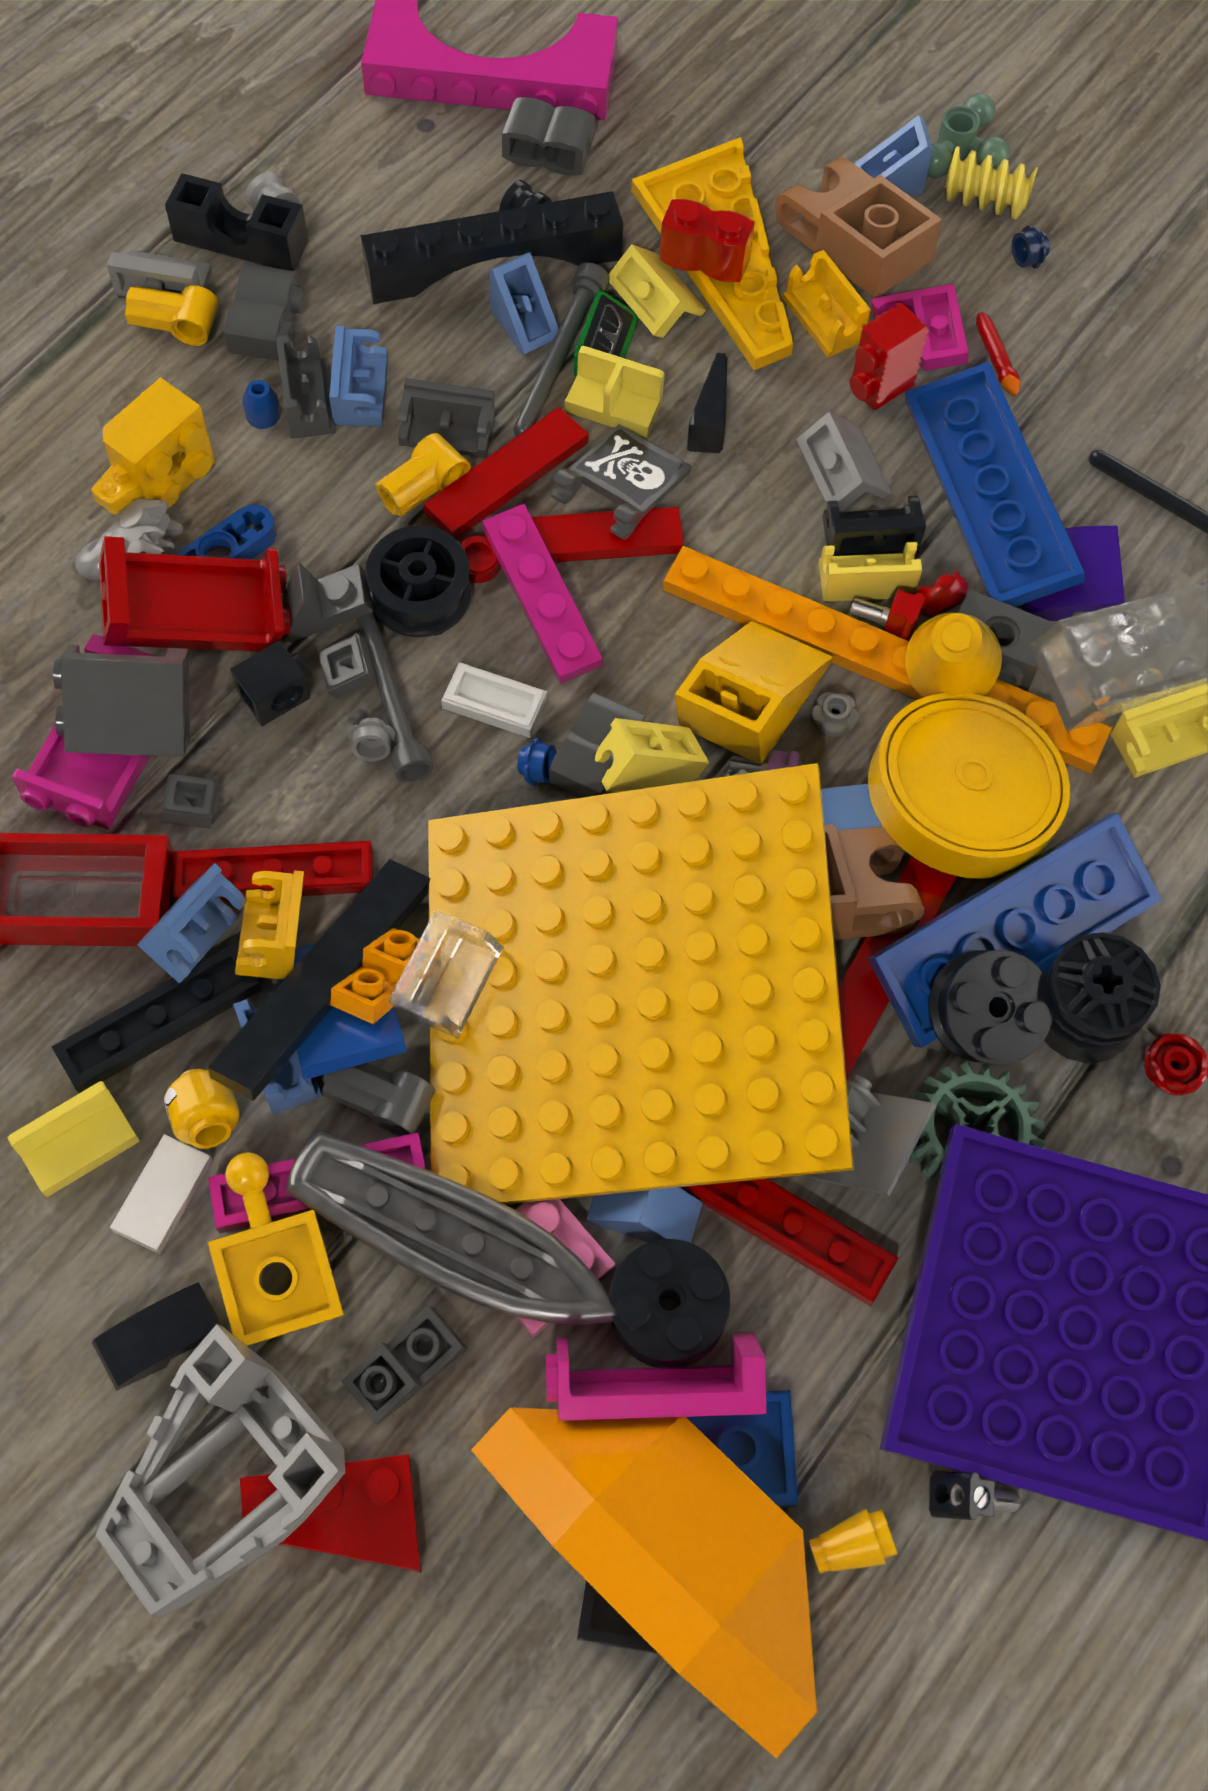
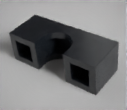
(206, 220)

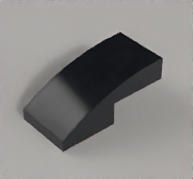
(155, 1335)

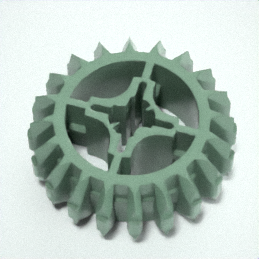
(1001, 1102)

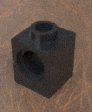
(272, 682)

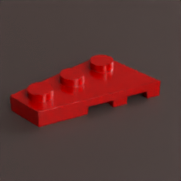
(361, 1518)

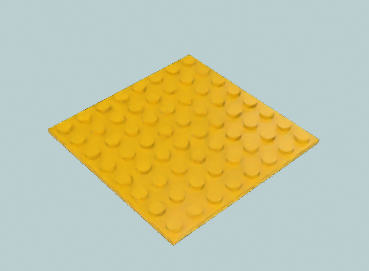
(652, 992)

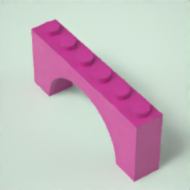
(412, 64)

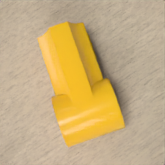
(184, 314)
(430, 469)

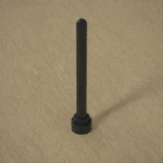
(1150, 489)

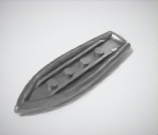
(447, 1233)

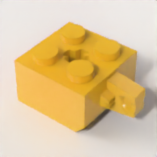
(154, 449)

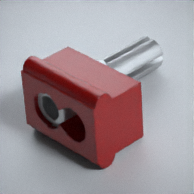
(899, 619)

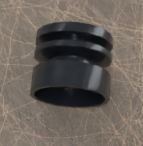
(1100, 996)

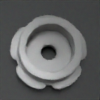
(834, 724)
(371, 739)

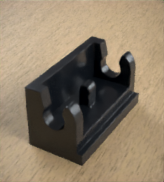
(873, 530)

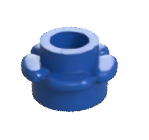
(535, 761)

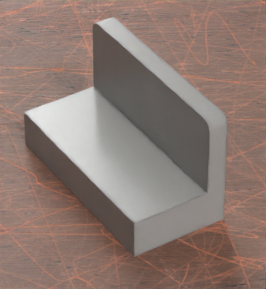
(155, 272)
(841, 461)

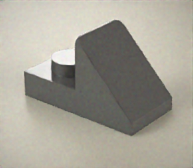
(325, 601)

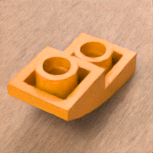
(371, 986)

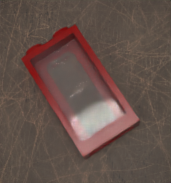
(83, 888)

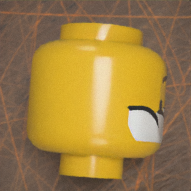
(201, 1109)

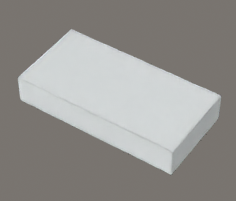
(494, 700)
(161, 1194)

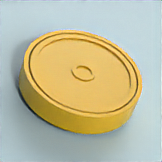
(968, 785)

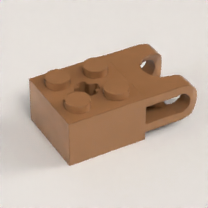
(862, 224)
(859, 898)

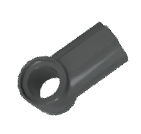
(391, 1100)

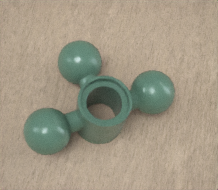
(960, 129)

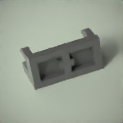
(305, 389)
(455, 412)

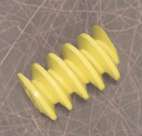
(989, 183)

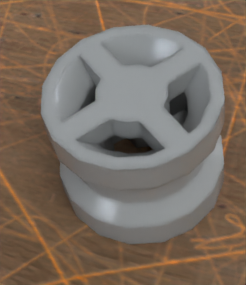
(269, 184)

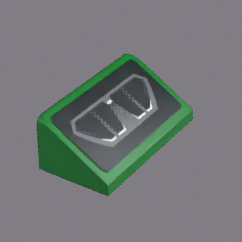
(608, 327)

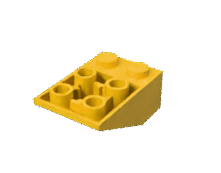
(749, 690)

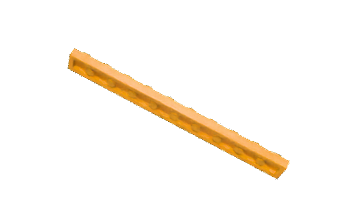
(851, 642)

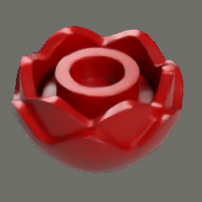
(943, 595)
(1184, 1052)

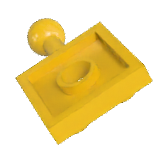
(245, 1255)

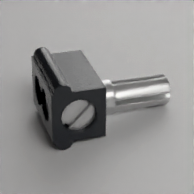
(966, 1496)

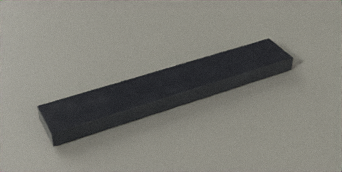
(305, 993)

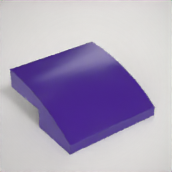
(1103, 585)

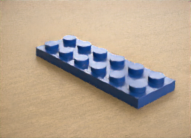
(994, 487)
(1067, 892)

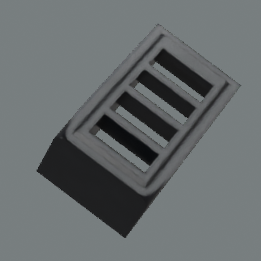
(709, 415)

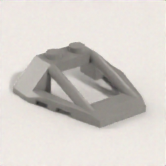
(283, 1425)

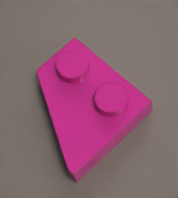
(941, 314)

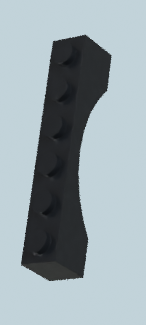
(414, 257)

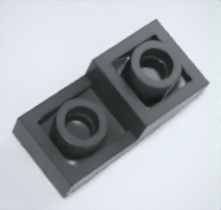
(404, 1365)

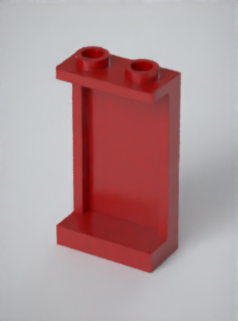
(191, 600)

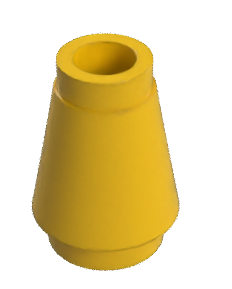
(854, 1543)

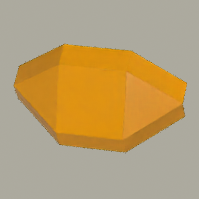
(676, 1550)

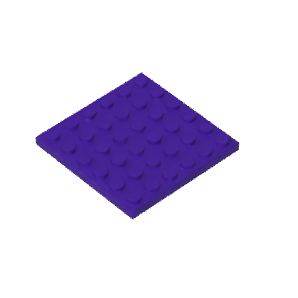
(1060, 1334)

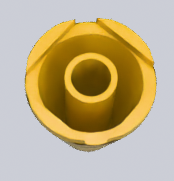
(953, 656)

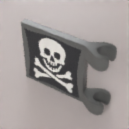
(627, 473)

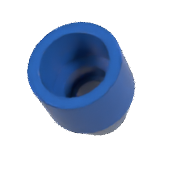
(261, 405)

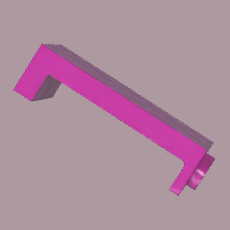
(81, 785)
(660, 1390)

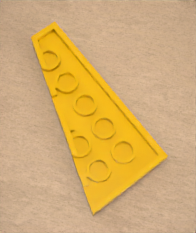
(746, 308)

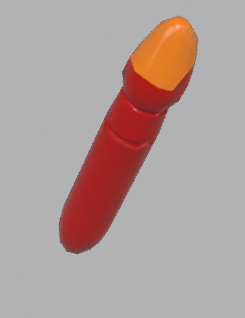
(998, 355)

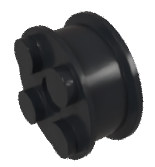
(419, 581)
(990, 1006)
(674, 1272)

